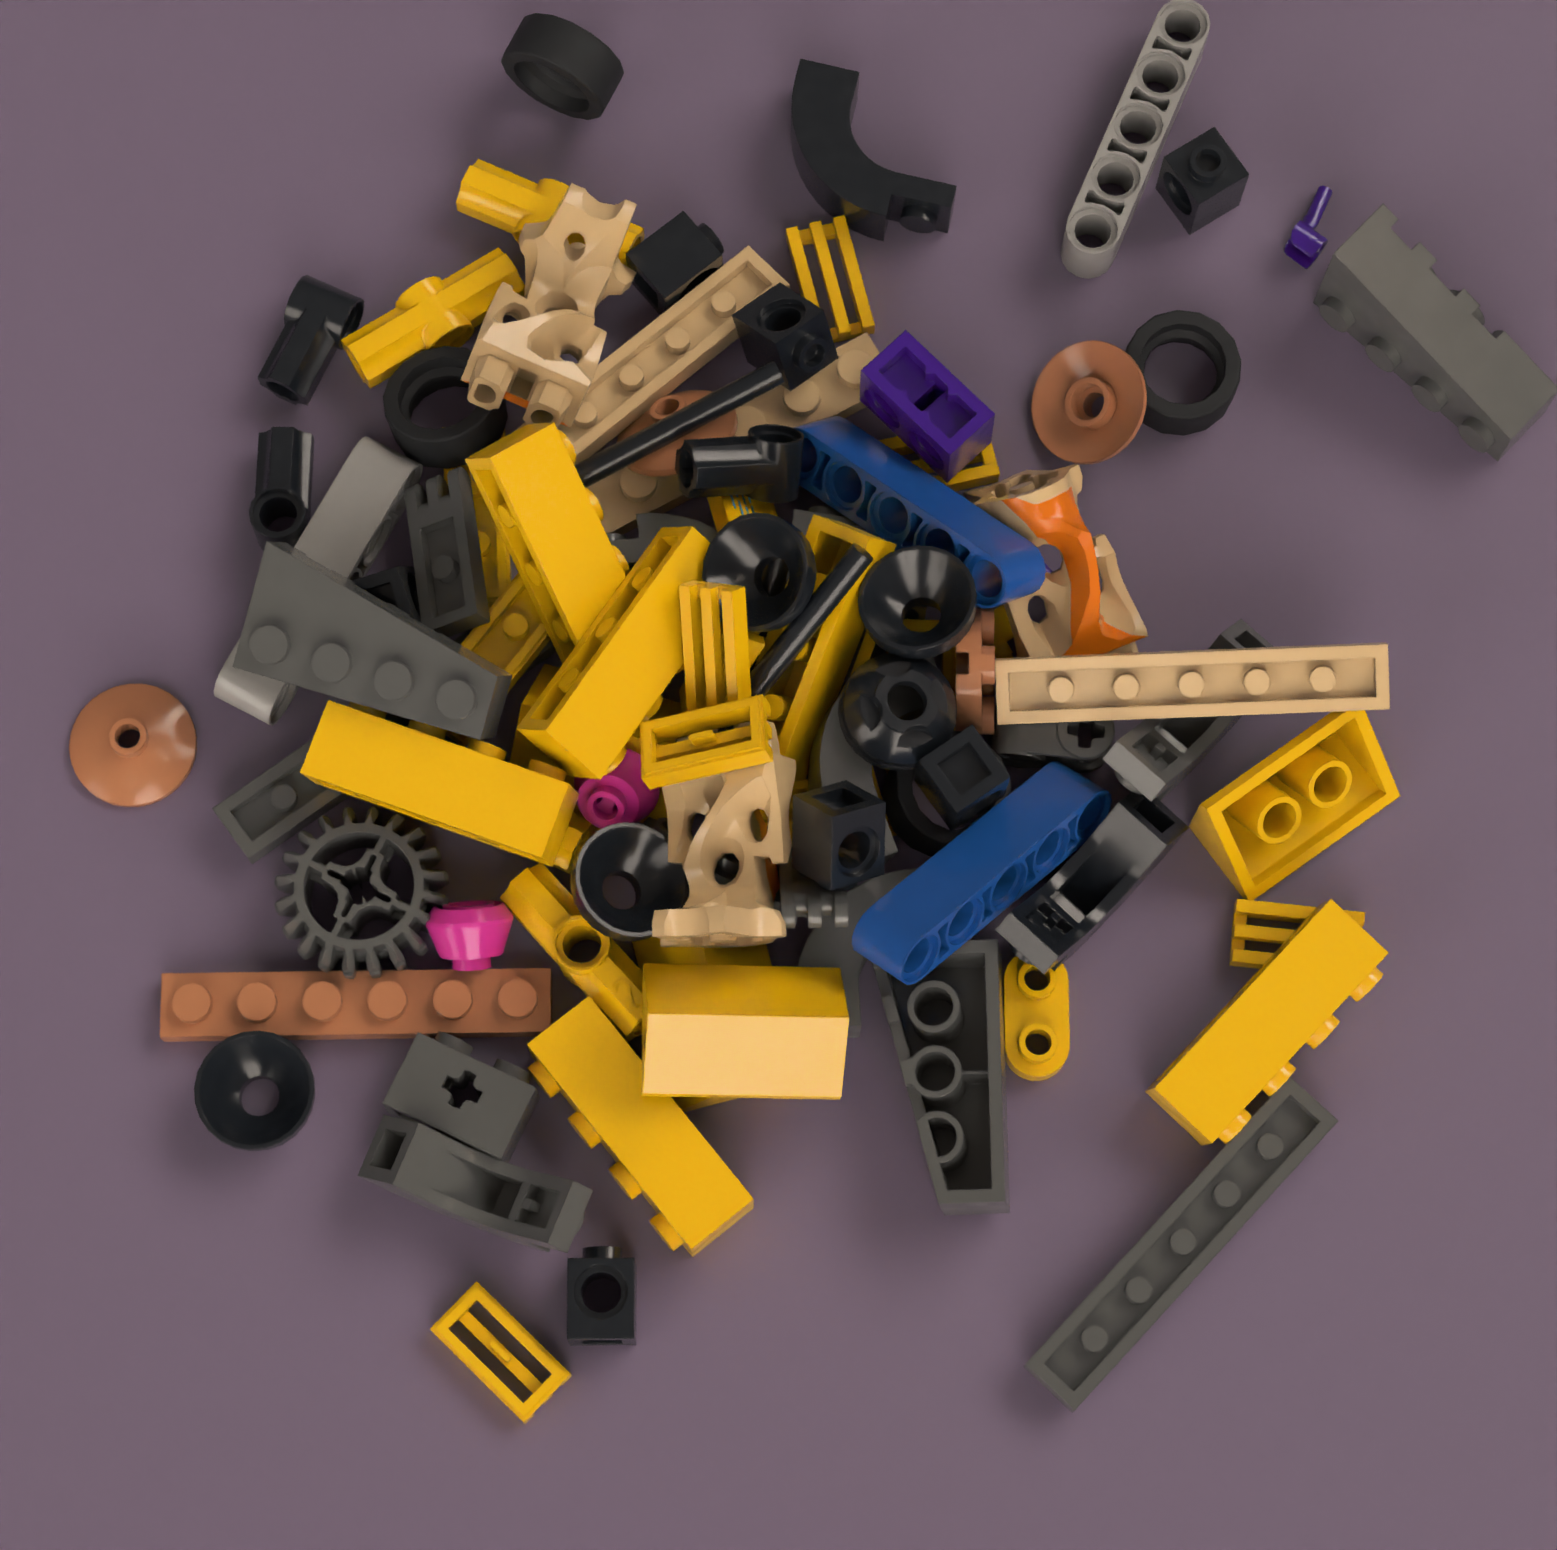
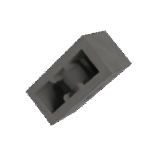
(424, 1096)

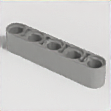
(1138, 112)
(343, 537)

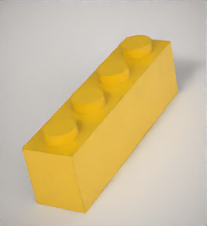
(550, 528)
(620, 662)
(819, 670)
(441, 781)
(1267, 1023)
(647, 1136)

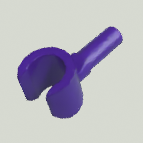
(1305, 242)

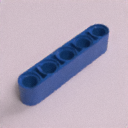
(913, 509)
(981, 873)

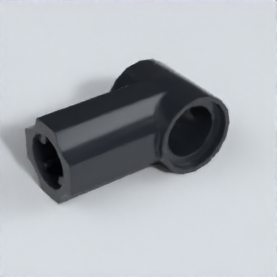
(313, 331)
(756, 465)
(282, 483)

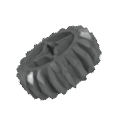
(372, 868)

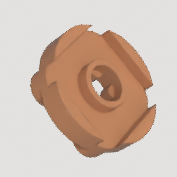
(976, 675)

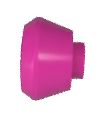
(618, 795)
(470, 932)

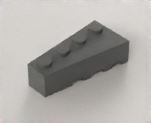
(1432, 337)
(346, 643)
(955, 1073)

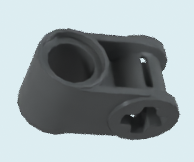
(1044, 743)

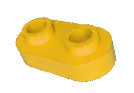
(1035, 1013)

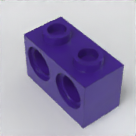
(926, 406)

